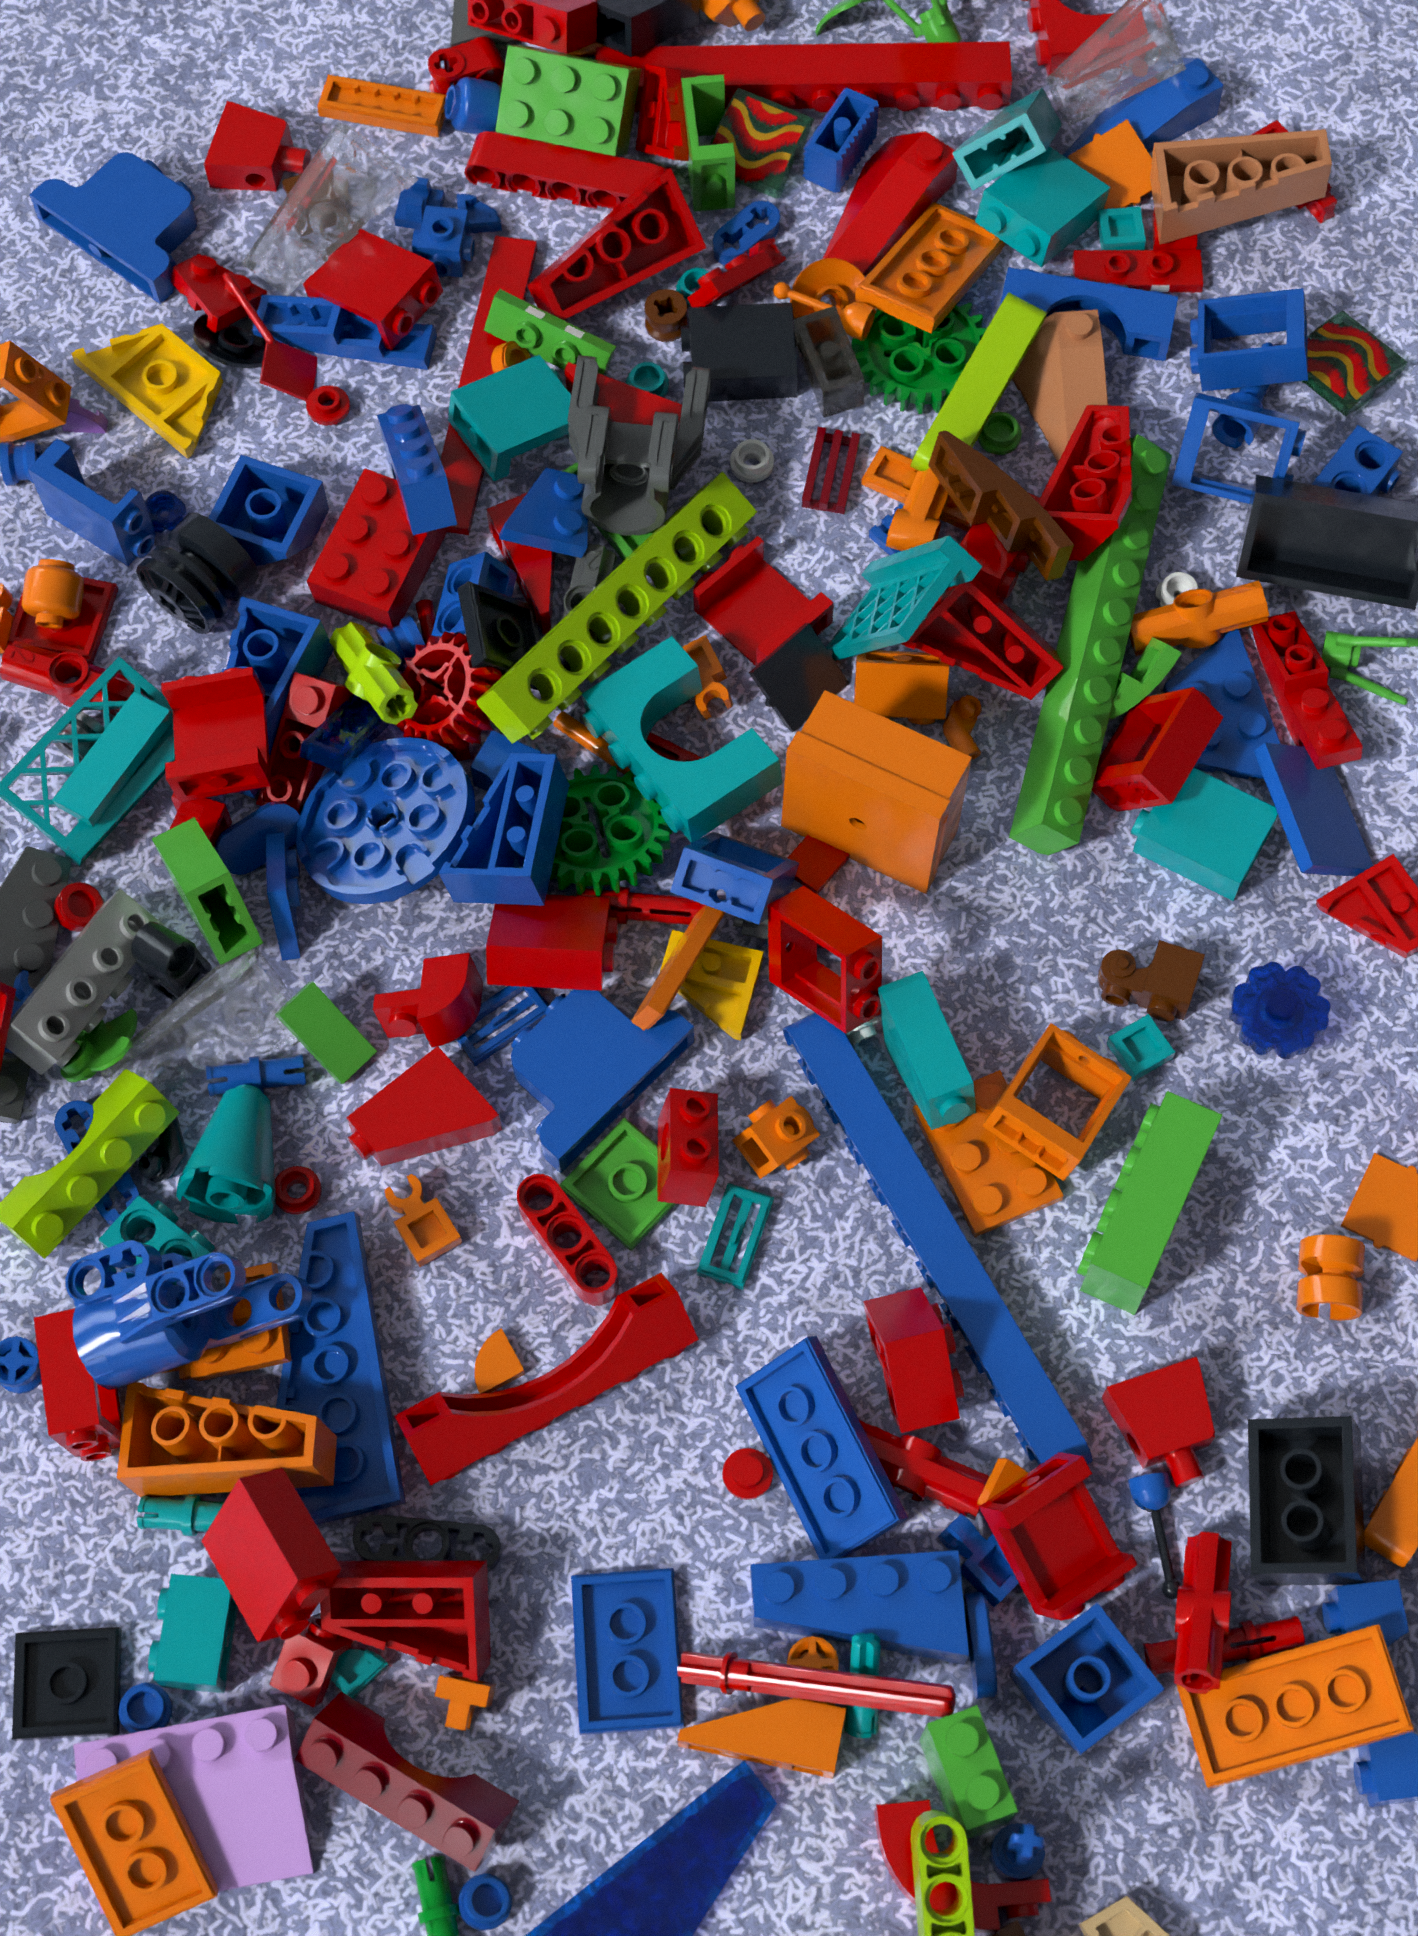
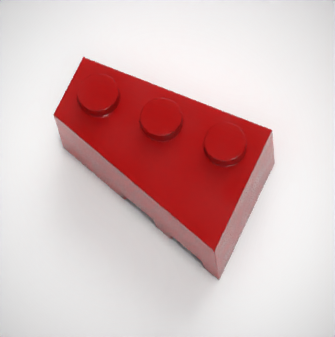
(987, 638)

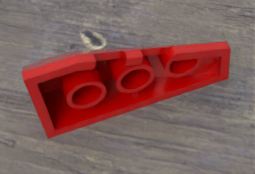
(891, 196)

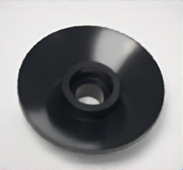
(231, 345)

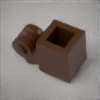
(1161, 988)

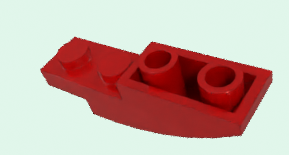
(1302, 691)

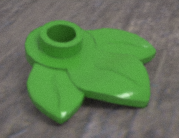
(101, 1047)

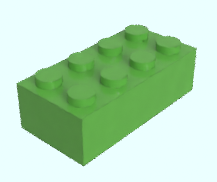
(1146, 1201)

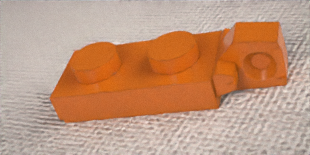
(245, 1355)

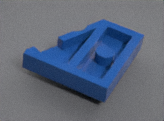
(283, 893)

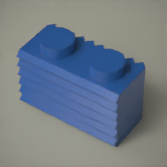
(841, 140)

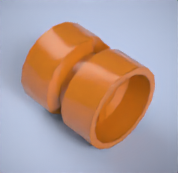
(1330, 1277)

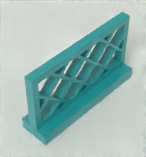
(902, 595)
(83, 837)

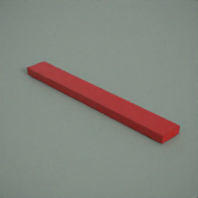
(510, 271)

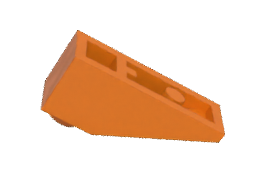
(782, 1735)

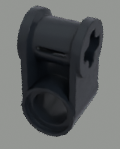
(168, 959)

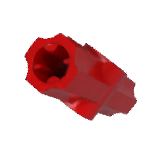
(48, 670)
(926, 1473)
(1203, 1613)

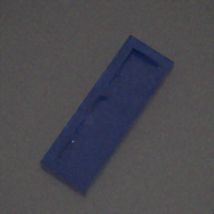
(343, 735)

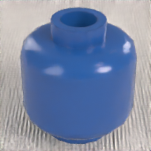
(473, 105)

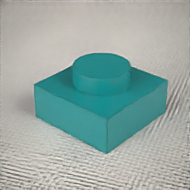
(1121, 229)
(1140, 1047)

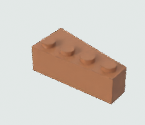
(1234, 179)

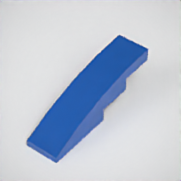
(334, 331)

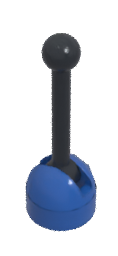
(1151, 1494)

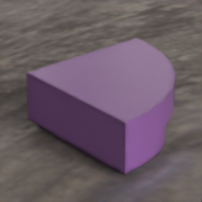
(83, 420)

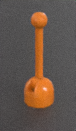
(855, 317)

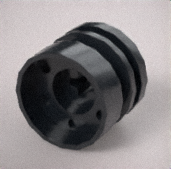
(197, 572)

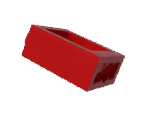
(1155, 749)
(807, 920)
(77, 1409)

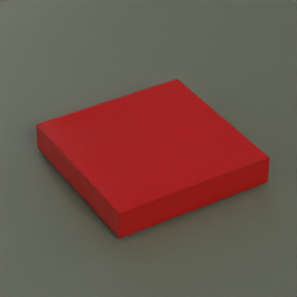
(79, 635)

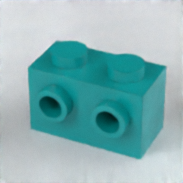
(194, 1634)

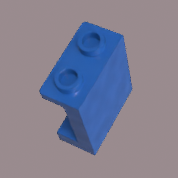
(117, 529)

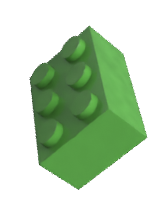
(568, 100)

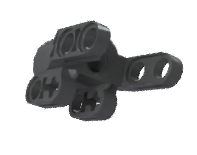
(628, 464)

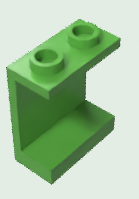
(709, 166)

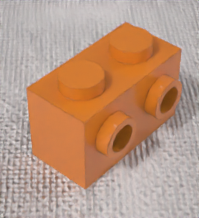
(902, 685)

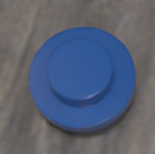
(145, 1708)
(485, 1902)

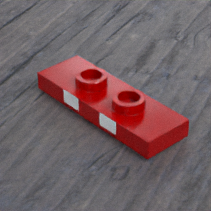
(1142, 269)

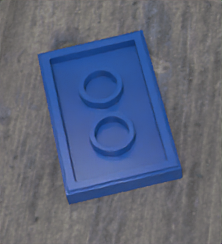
(1313, 812)
(627, 1651)

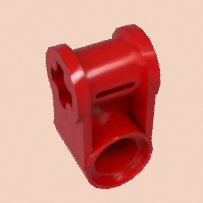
(471, 59)

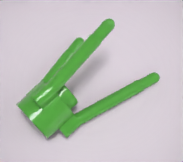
(1344, 650)

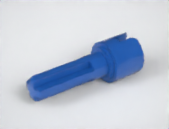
(1233, 430)
(1017, 1852)

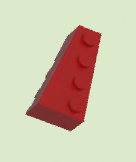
(627, 246)

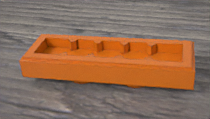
(382, 105)

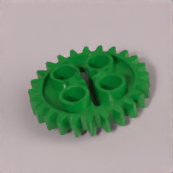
(921, 353)
(631, 833)

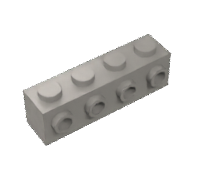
(78, 985)

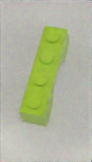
(123, 1126)

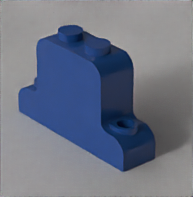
(124, 219)
(590, 1067)

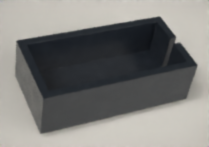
(1331, 542)

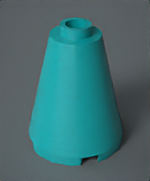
(233, 1161)

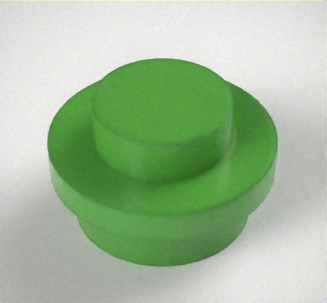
(1000, 434)

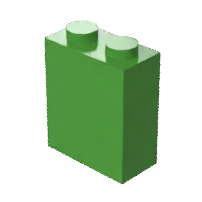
(207, 890)
(968, 1772)

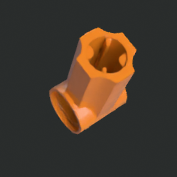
(921, 514)

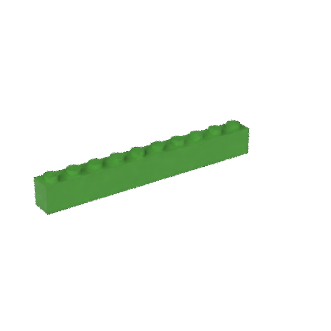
(1092, 653)

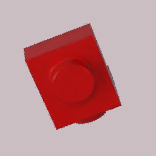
(308, 1663)

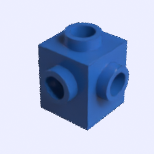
(445, 240)

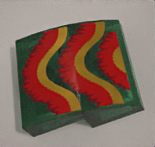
(764, 140)
(1349, 363)

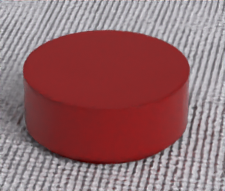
(77, 905)

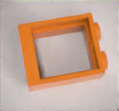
(41, 395)
(1037, 1135)

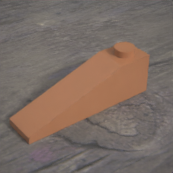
(1063, 374)

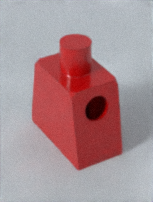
(252, 151)
(1165, 1418)

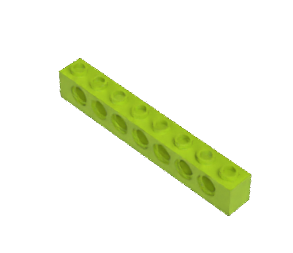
(510, 699)

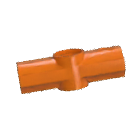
(1200, 617)

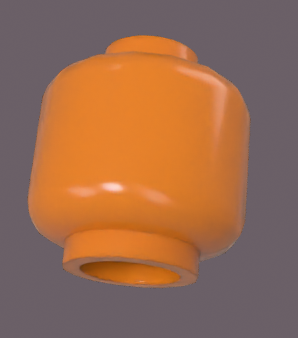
(52, 593)

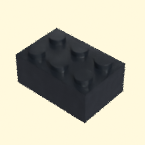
(1306, 1501)

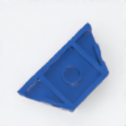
(1233, 689)

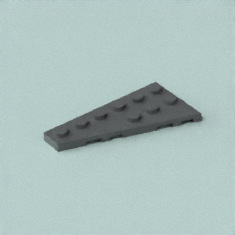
(27, 944)

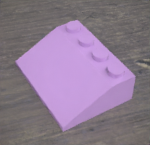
(233, 1787)

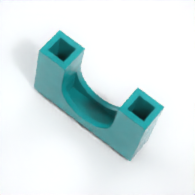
(691, 793)

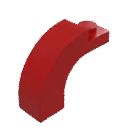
(894, 1829)

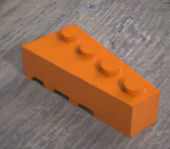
(205, 1445)

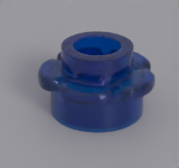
(165, 501)

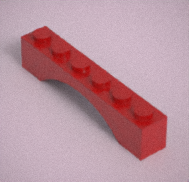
(462, 1428)

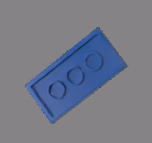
(821, 1451)

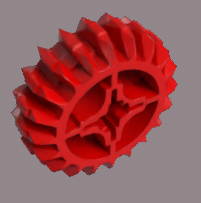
(447, 693)

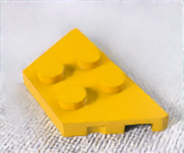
(158, 382)

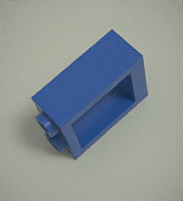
(1249, 316)
(1202, 404)
(742, 870)

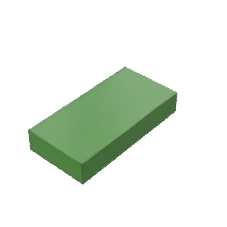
(326, 1032)

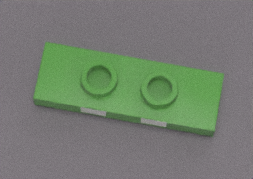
(544, 333)

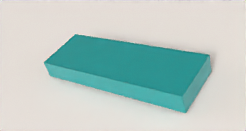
(113, 759)

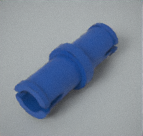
(257, 1073)

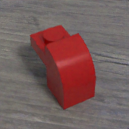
(441, 1006)

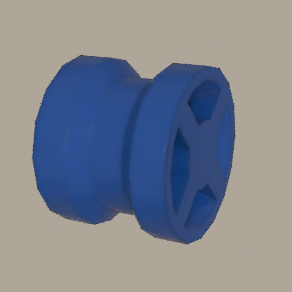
(17, 459)
(401, 639)
(14, 1355)

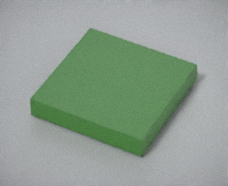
(620, 1184)

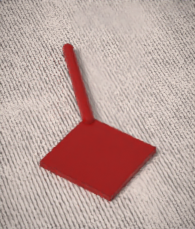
(282, 365)

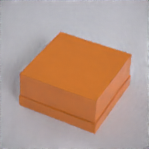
(887, 777)

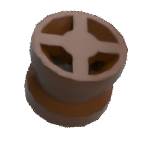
(666, 327)

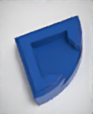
(481, 216)

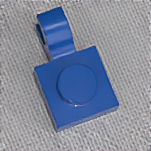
(985, 1563)

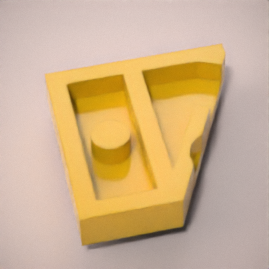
(721, 982)

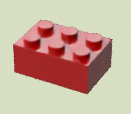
(372, 557)

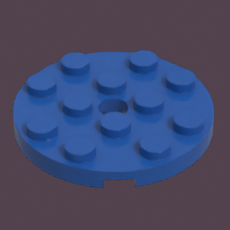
(340, 818)

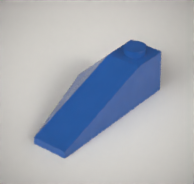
(1163, 109)

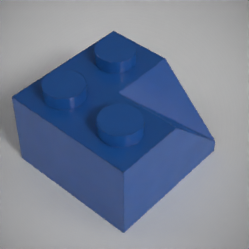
(270, 510)
(1086, 1680)

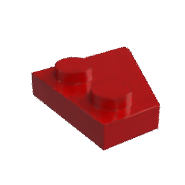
(662, 114)
(205, 289)
(1379, 906)

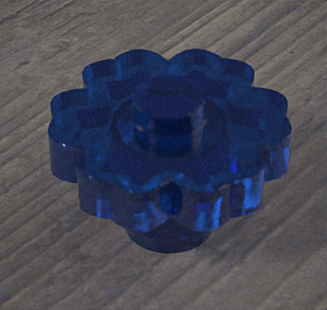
(1279, 1010)

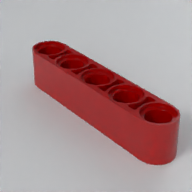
(555, 170)

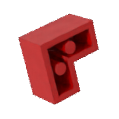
(915, 1358)

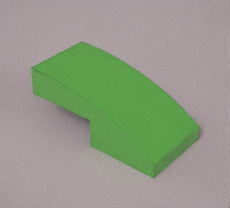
(1146, 675)

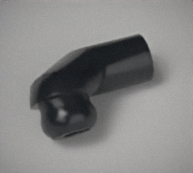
(167, 1155)

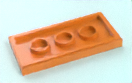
(930, 268)
(1297, 1707)

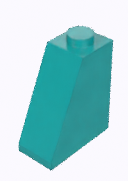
(1008, 139)
(925, 1051)

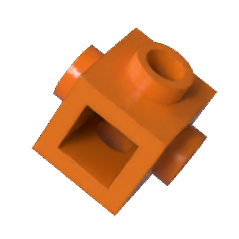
(777, 1136)

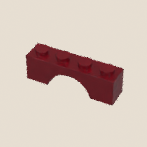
(450, 1813)

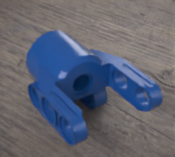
(148, 1326)

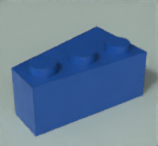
(514, 838)

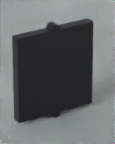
(797, 676)

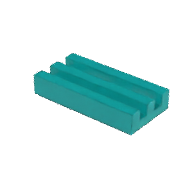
(722, 1274)

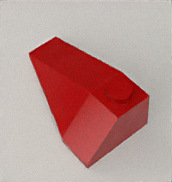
(1092, 479)

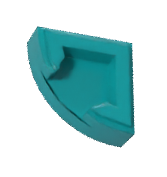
(357, 1670)

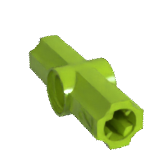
(373, 673)

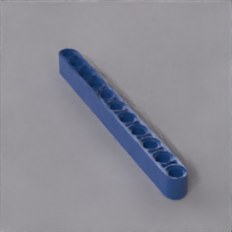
(942, 1249)

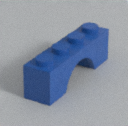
(1135, 316)
(417, 468)
(1390, 1766)

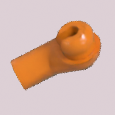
(960, 723)

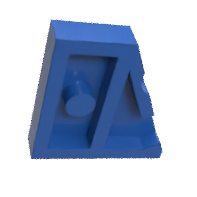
(550, 516)

